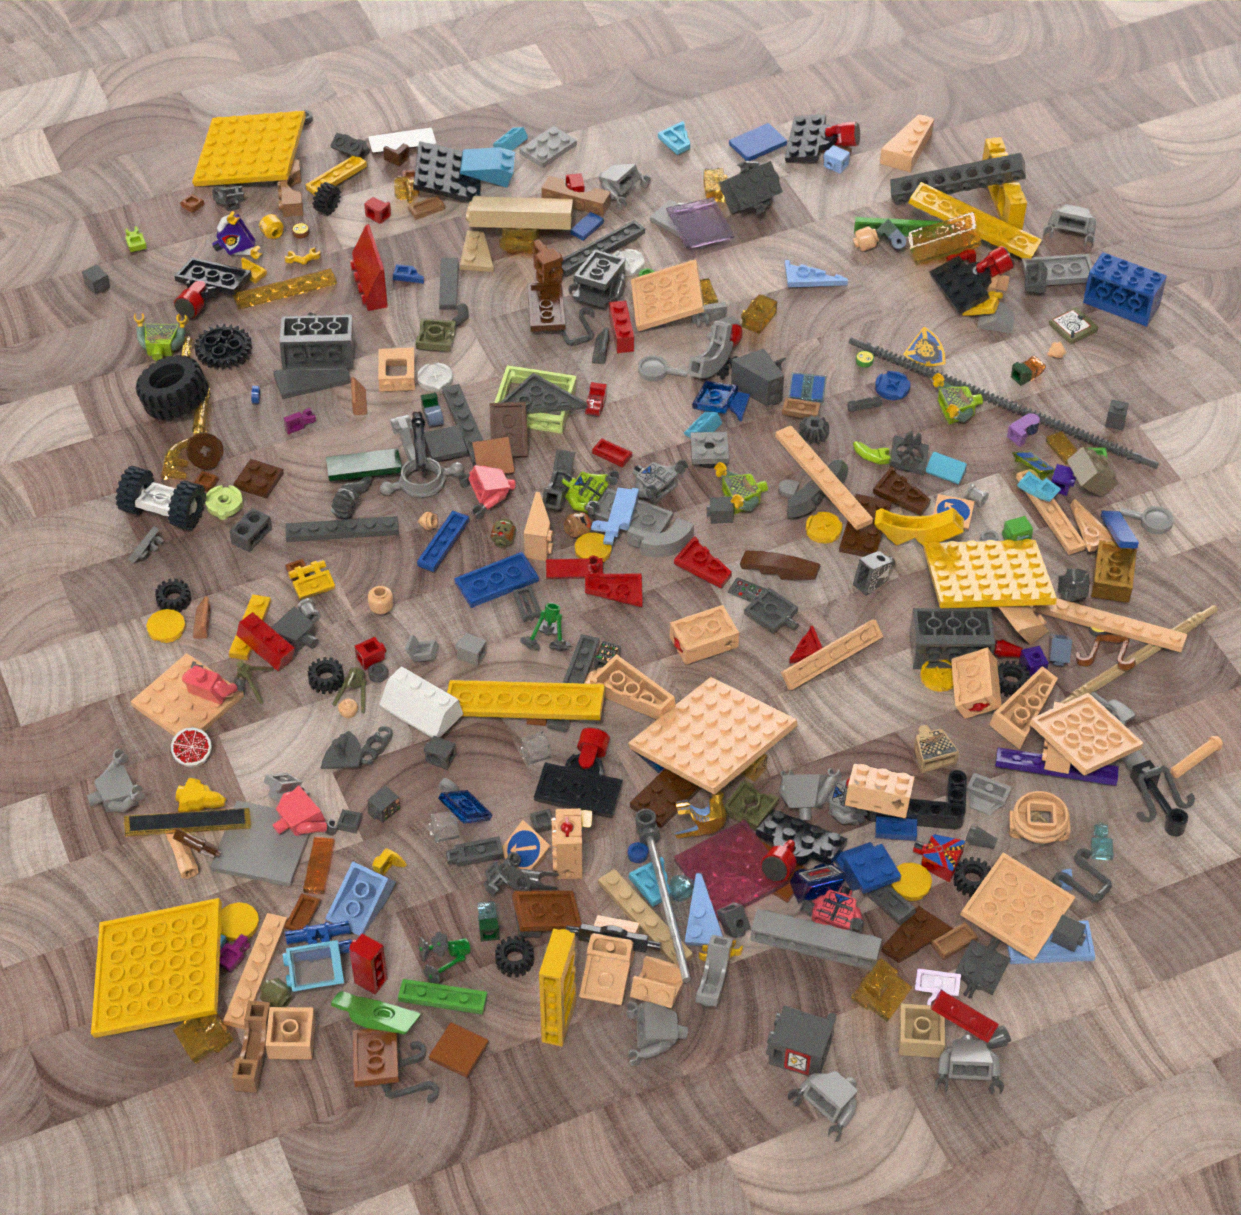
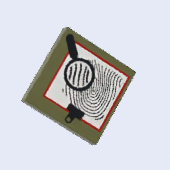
(1073, 325)

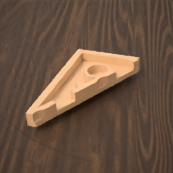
(1090, 527)

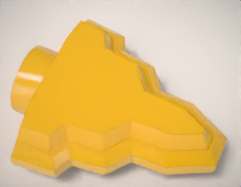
(197, 796)

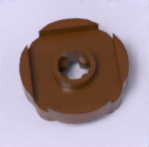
(214, 454)

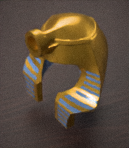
(707, 820)

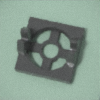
(911, 442)

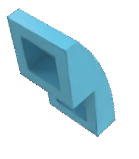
(1041, 489)

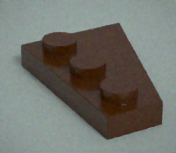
(914, 935)

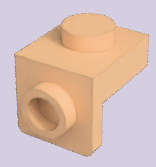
(998, 282)

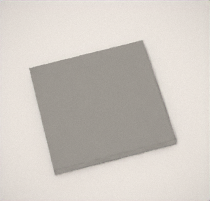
(260, 850)

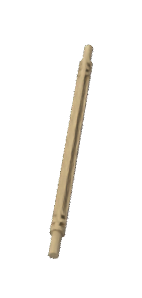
(1140, 655)

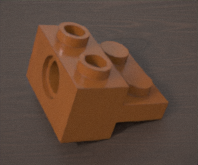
(547, 263)

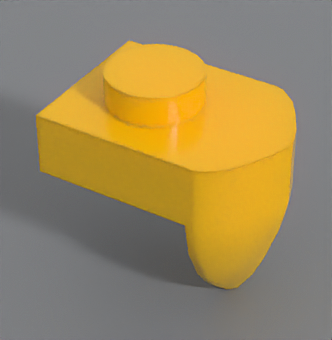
(384, 862)

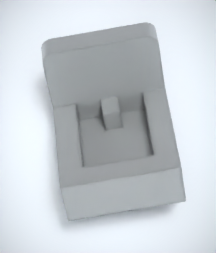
(421, 650)

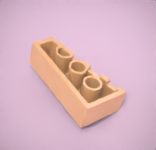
(908, 144)
(633, 689)
(1014, 716)

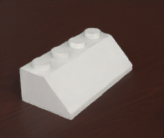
(420, 703)

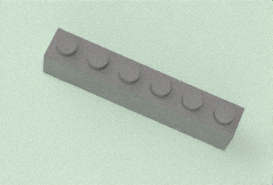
(815, 939)

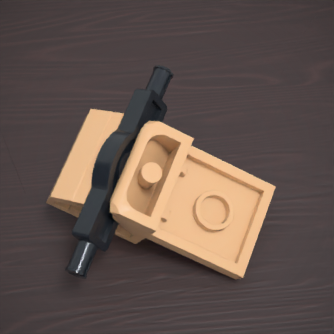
(610, 957)

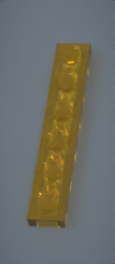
(284, 289)

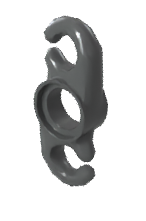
(383, 740)

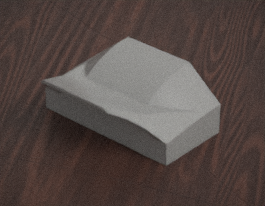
(987, 794)

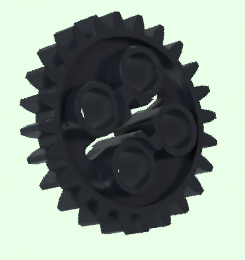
(223, 346)

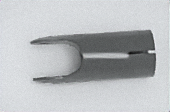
(535, 876)

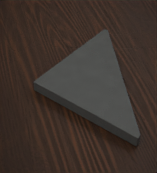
(544, 396)

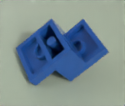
(867, 867)

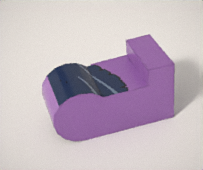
(1023, 428)

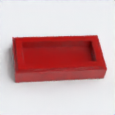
(612, 452)

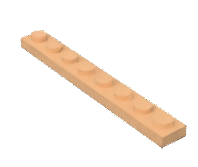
(824, 478)
(1115, 624)

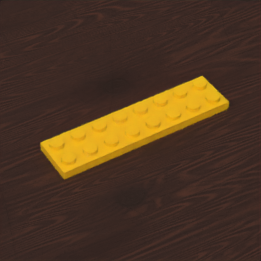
(990, 228)
(529, 699)

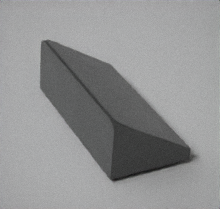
(1036, 277)
(601, 347)

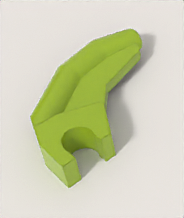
(878, 456)

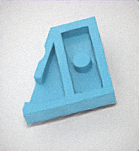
(675, 138)
(646, 882)

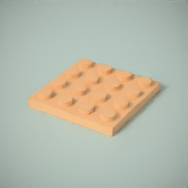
(667, 295)
(171, 705)
(1086, 734)
(1017, 906)

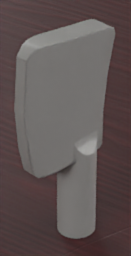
(1125, 712)

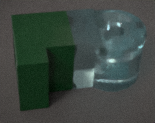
(488, 921)

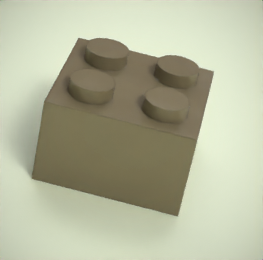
(1093, 471)

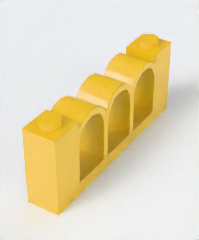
(1007, 197)
(557, 987)

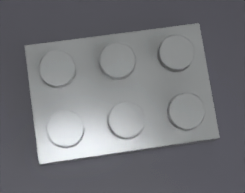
(548, 146)

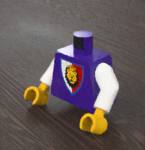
(235, 237)

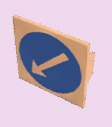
(962, 506)
(528, 845)

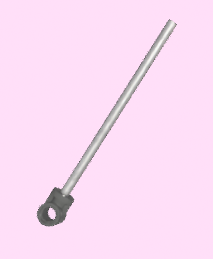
(649, 835)

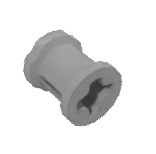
(976, 495)
(306, 606)

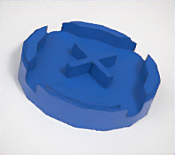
(892, 385)

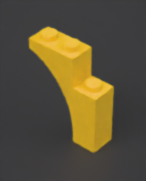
(922, 528)

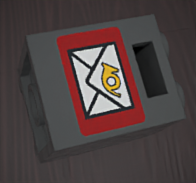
(800, 1041)

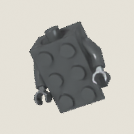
(751, 186)
(599, 279)

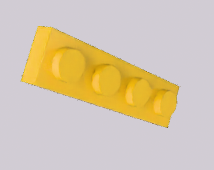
(338, 173)
(260, 606)

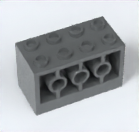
(317, 342)
(949, 634)

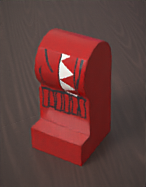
(596, 399)

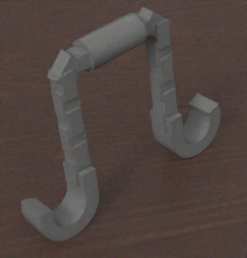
(585, 338)
(1176, 796)
(1084, 865)
(421, 1086)

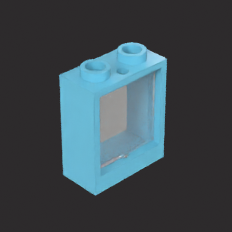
(312, 966)

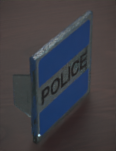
(807, 387)

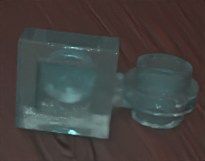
(1101, 847)

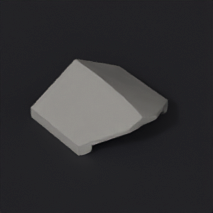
(1000, 321)

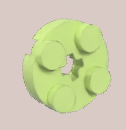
(225, 509)

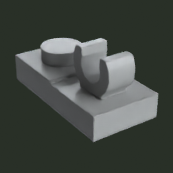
(711, 312)
(149, 541)

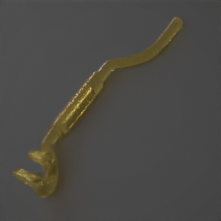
(199, 425)

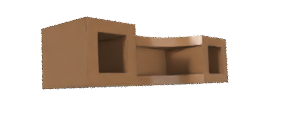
(291, 200)
(593, 201)
(250, 1062)

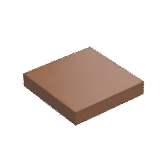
(494, 454)

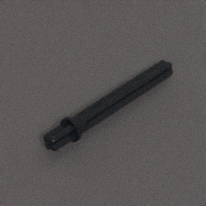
(417, 425)

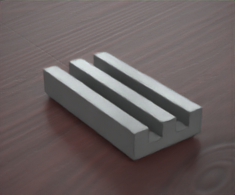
(531, 615)

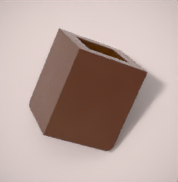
(396, 156)

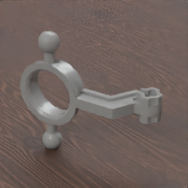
(402, 425)

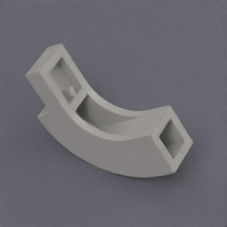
(716, 354)
(663, 543)
(714, 971)

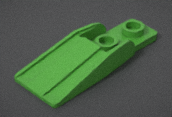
(375, 1014)

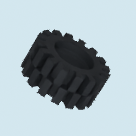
(326, 198)
(169, 588)
(1013, 670)
(327, 684)
(970, 867)
(514, 967)

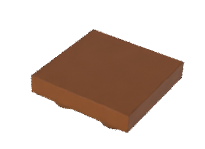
(458, 1049)

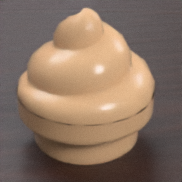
(1056, 350)
(428, 520)
(348, 708)

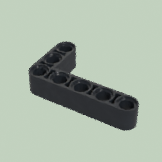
(944, 811)

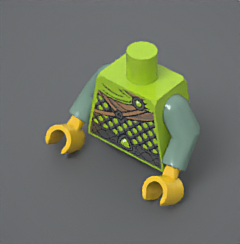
(161, 338)
(955, 401)
(742, 488)

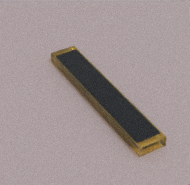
(187, 821)

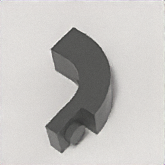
(555, 492)

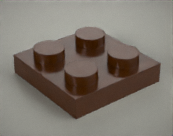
(258, 478)

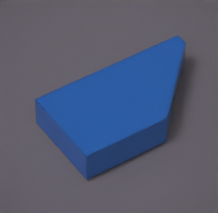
(407, 274)
(739, 404)

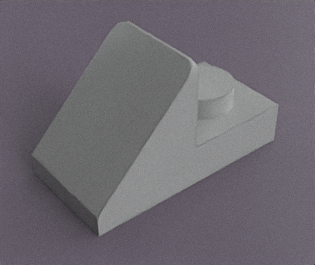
(281, 784)

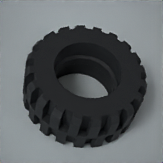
(172, 387)

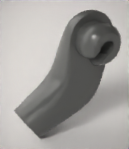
(360, 486)

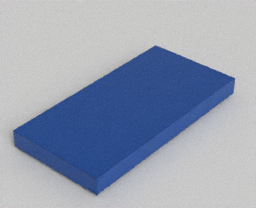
(496, 579)

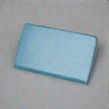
(511, 139)
(705, 423)
(946, 468)

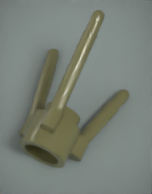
(353, 680)

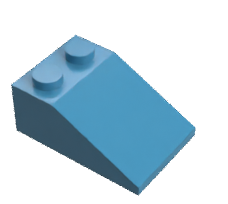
(488, 164)

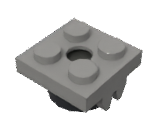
(709, 448)

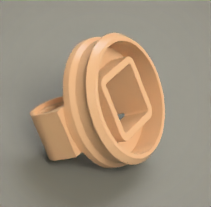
(1020, 819)

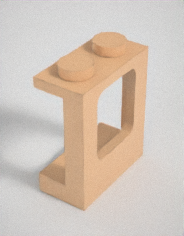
(396, 357)
(658, 982)

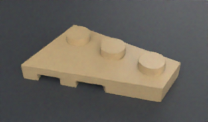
(476, 253)

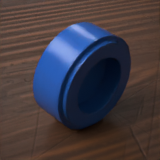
(255, 394)
(637, 852)

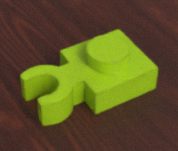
(135, 240)

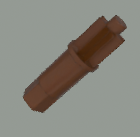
(196, 843)

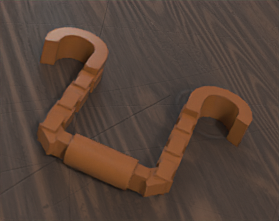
(1108, 638)

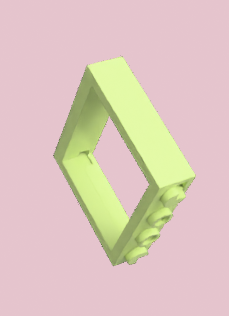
(539, 421)

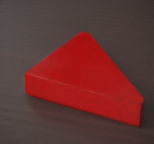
(807, 646)

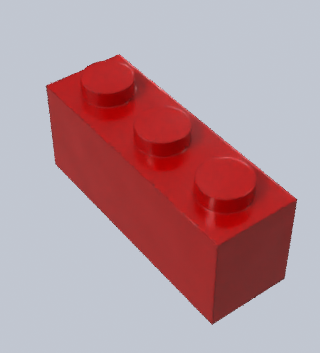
(621, 327)
(265, 641)
(368, 963)

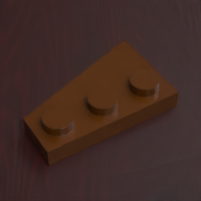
(899, 491)

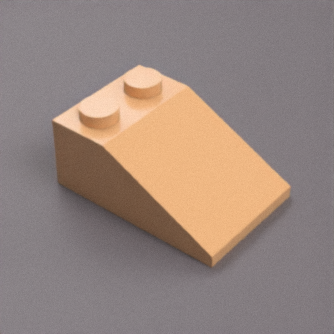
(537, 532)

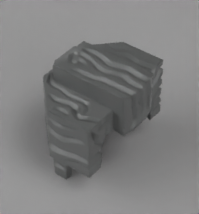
(1074, 584)

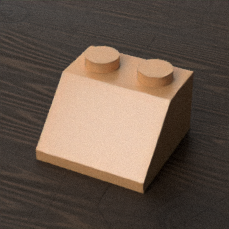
(1026, 622)

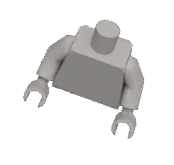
(620, 179)
(1072, 219)
(115, 787)
(807, 790)
(655, 1030)

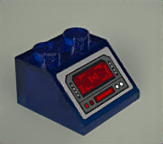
(816, 881)

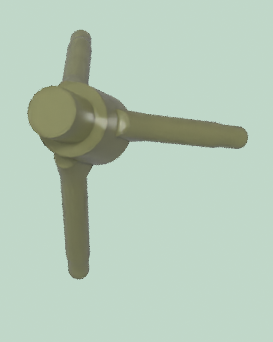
(245, 671)

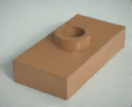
(800, 408)

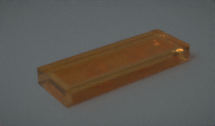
(319, 865)

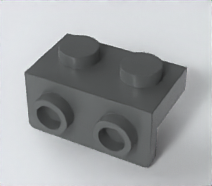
(349, 145)

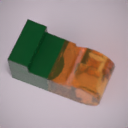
(1028, 369)

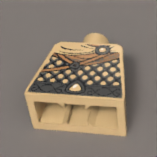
(934, 749)

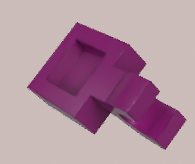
(297, 420)
(232, 954)

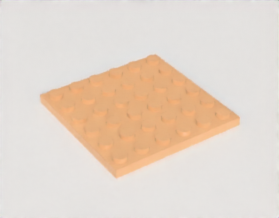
(713, 735)

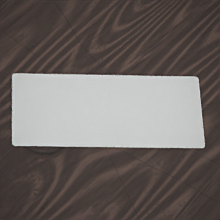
(394, 140)

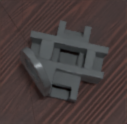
(228, 196)
(503, 873)

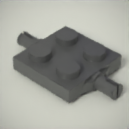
(771, 610)
(982, 967)

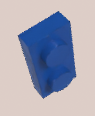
(896, 828)

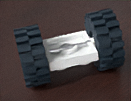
(140, 493)

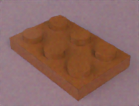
(545, 910)
(375, 1057)

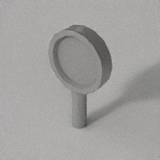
(656, 368)
(1153, 519)

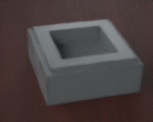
(542, 820)
(349, 821)

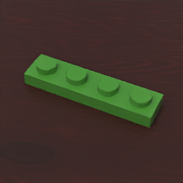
(442, 996)

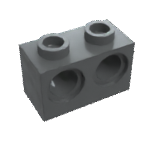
(250, 530)

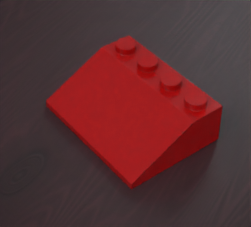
(369, 271)

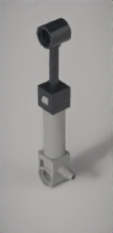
(1175, 818)

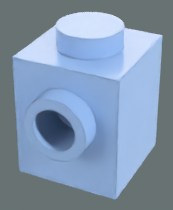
(836, 159)

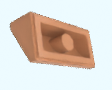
(359, 400)
(202, 619)

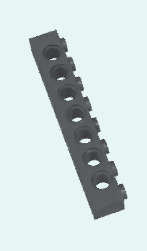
(969, 177)

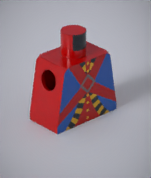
(940, 855)

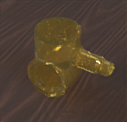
(403, 189)

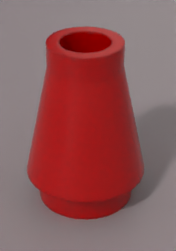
(1005, 649)

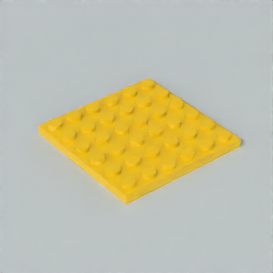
(249, 148)
(989, 574)
(157, 968)

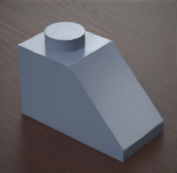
(1059, 649)

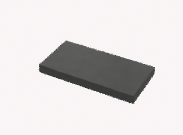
(304, 381)

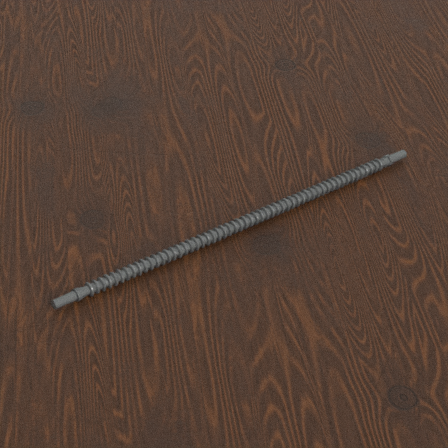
(1019, 409)

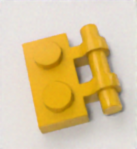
(986, 307)
(313, 584)

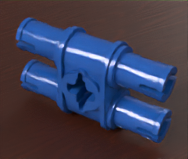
(324, 932)

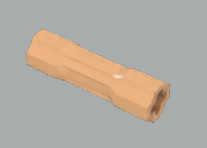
(184, 857)

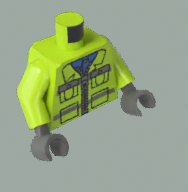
(587, 490)

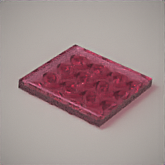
(730, 867)

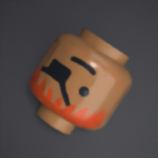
(577, 524)

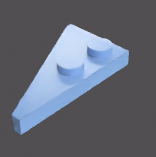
(810, 277)
(702, 916)

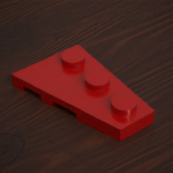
(701, 563)
(616, 587)

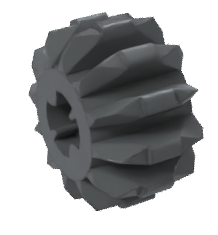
(814, 429)
(344, 503)

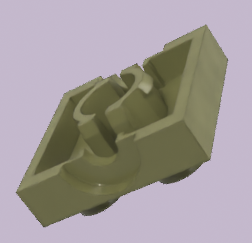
(436, 334)
(747, 794)

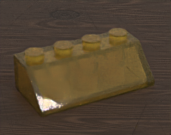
(944, 239)

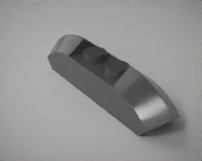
(811, 495)

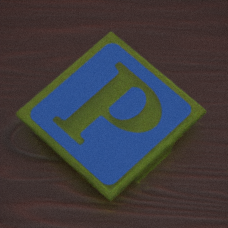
(1034, 463)

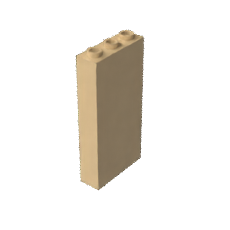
(520, 212)

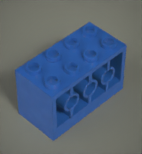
(1124, 289)

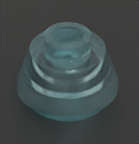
(681, 887)

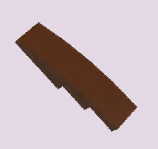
(784, 565)

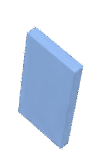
(1055, 953)

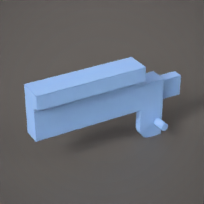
(620, 515)

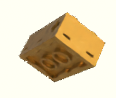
(1113, 572)

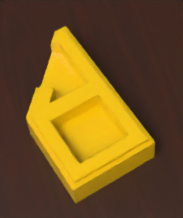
(256, 271)

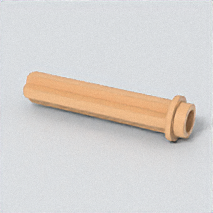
(1214, 744)

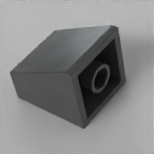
(759, 377)

